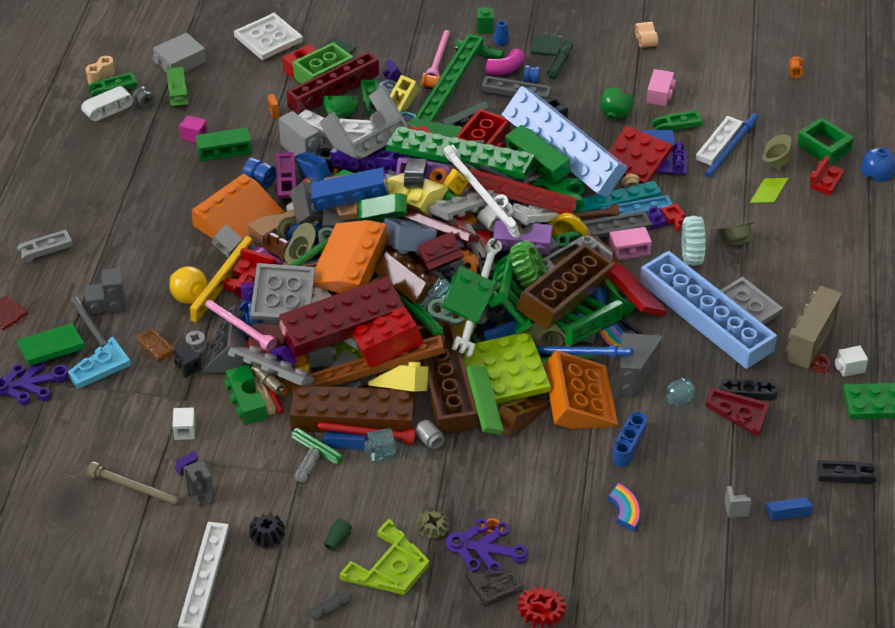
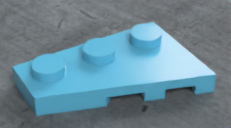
(100, 365)

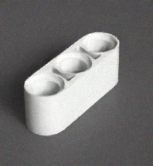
(107, 103)

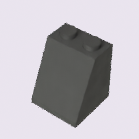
(637, 369)

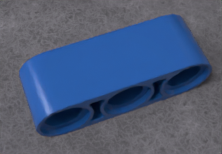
(312, 166)
(629, 439)

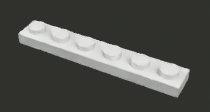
(204, 575)

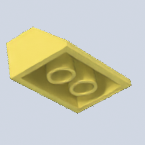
(418, 198)

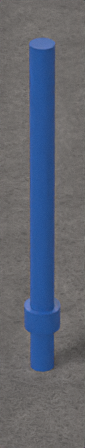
(747, 126)
(612, 350)

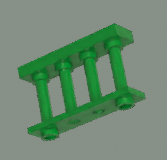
(503, 282)
(592, 322)

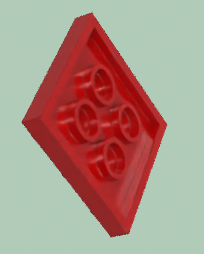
(640, 153)

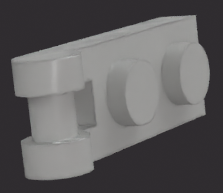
(44, 245)

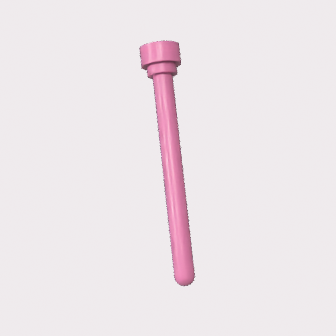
(433, 71)
(267, 342)

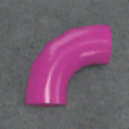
(507, 65)

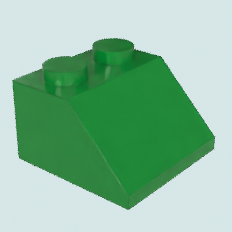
(468, 294)

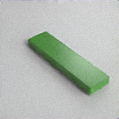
(484, 399)

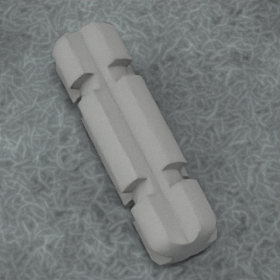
(307, 465)

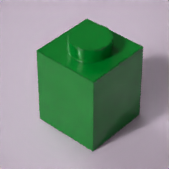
(485, 20)

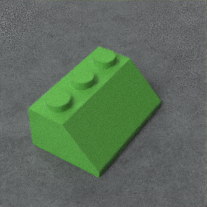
(319, 62)

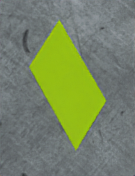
(769, 190)

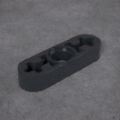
(763, 385)

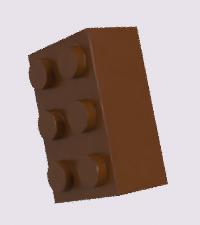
(406, 275)

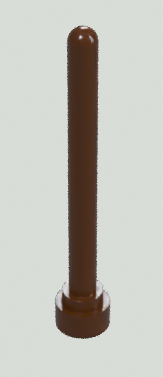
(613, 210)

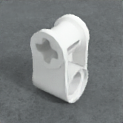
(488, 217)

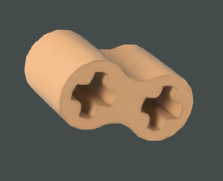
(646, 34)
(100, 70)

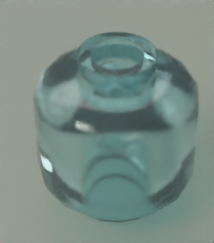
(680, 392)

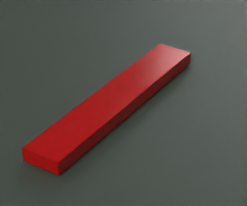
(525, 193)

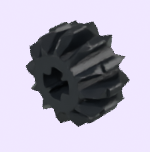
(267, 530)

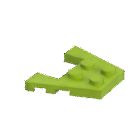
(396, 568)

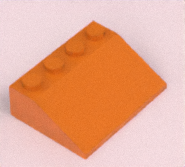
(234, 206)
(350, 255)
(579, 392)

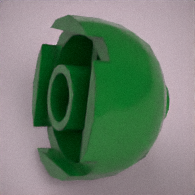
(616, 104)
(341, 105)

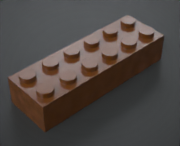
(565, 286)
(449, 385)
(351, 407)

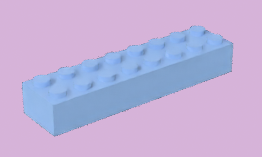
(587, 158)
(708, 309)

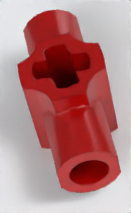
(234, 284)

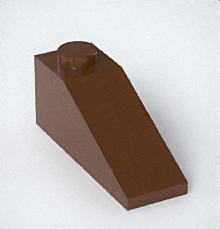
(520, 413)

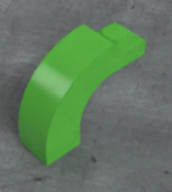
(177, 86)

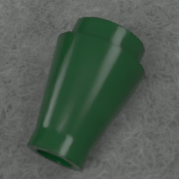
(338, 533)

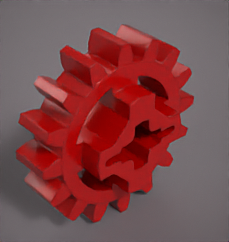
(541, 606)

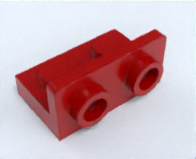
(826, 177)
(248, 262)

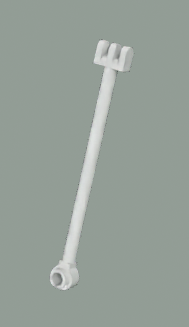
(451, 154)
(464, 341)

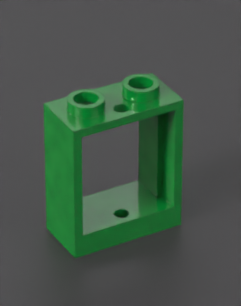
(842, 140)

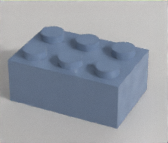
(407, 234)

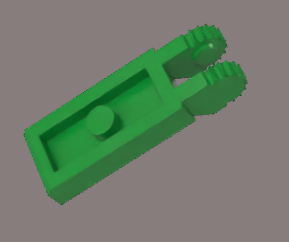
(125, 80)
(367, 89)
(678, 121)

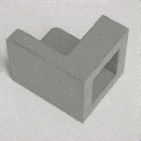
(736, 505)

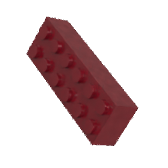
(336, 316)

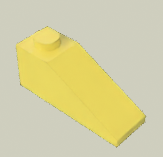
(404, 93)
(404, 377)

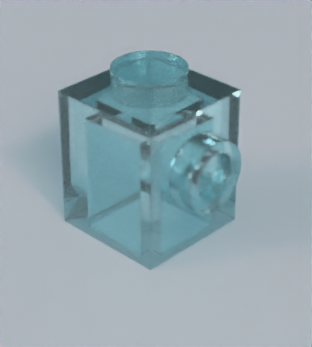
(380, 444)

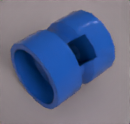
(260, 172)

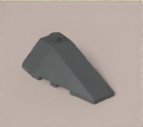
(227, 337)

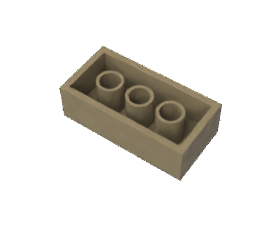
(813, 326)

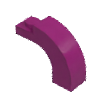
(285, 174)

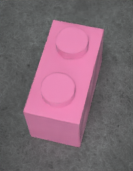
(660, 87)
(630, 243)

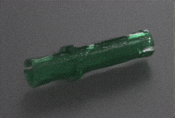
(561, 55)

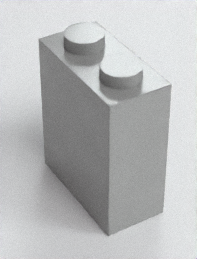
(179, 52)
(297, 134)

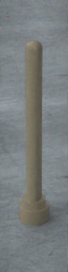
(96, 471)

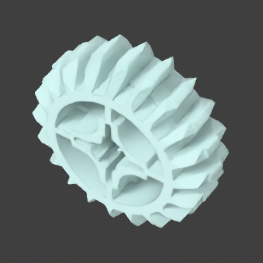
(693, 240)

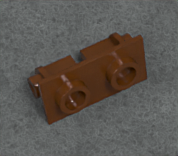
(275, 245)

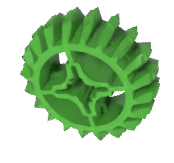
(527, 263)

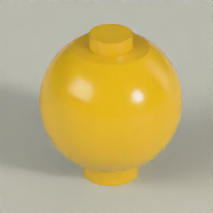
(187, 284)

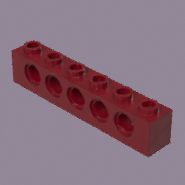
(332, 82)

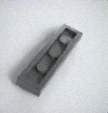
(510, 87)
(603, 226)

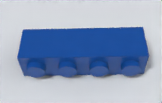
(349, 189)

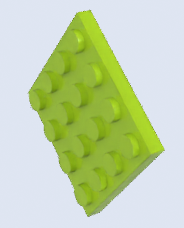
(511, 366)

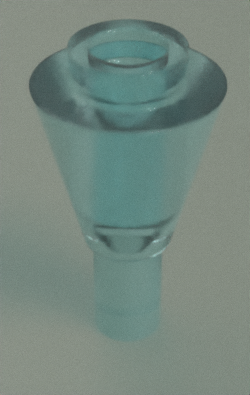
(437, 291)

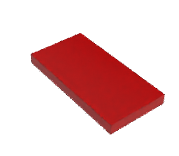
(636, 291)

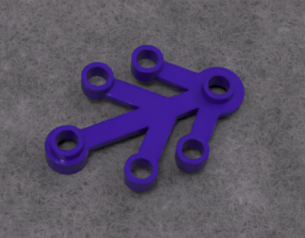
(27, 381)
(484, 547)

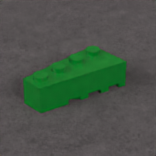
(547, 160)

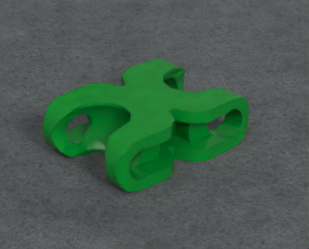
(564, 187)

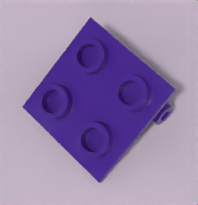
(676, 161)

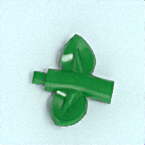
(564, 238)

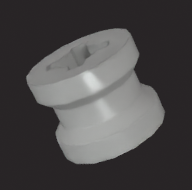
(196, 340)

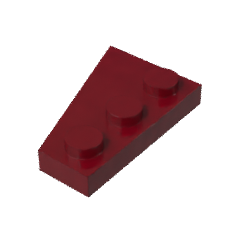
(739, 409)

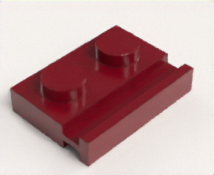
(440, 251)

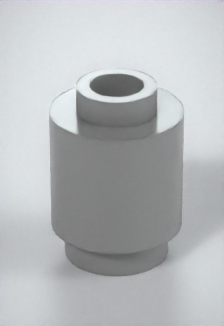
(429, 434)

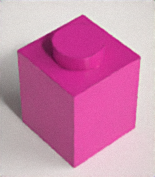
(192, 126)

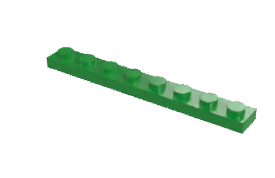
(450, 78)

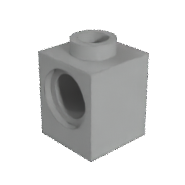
(226, 240)

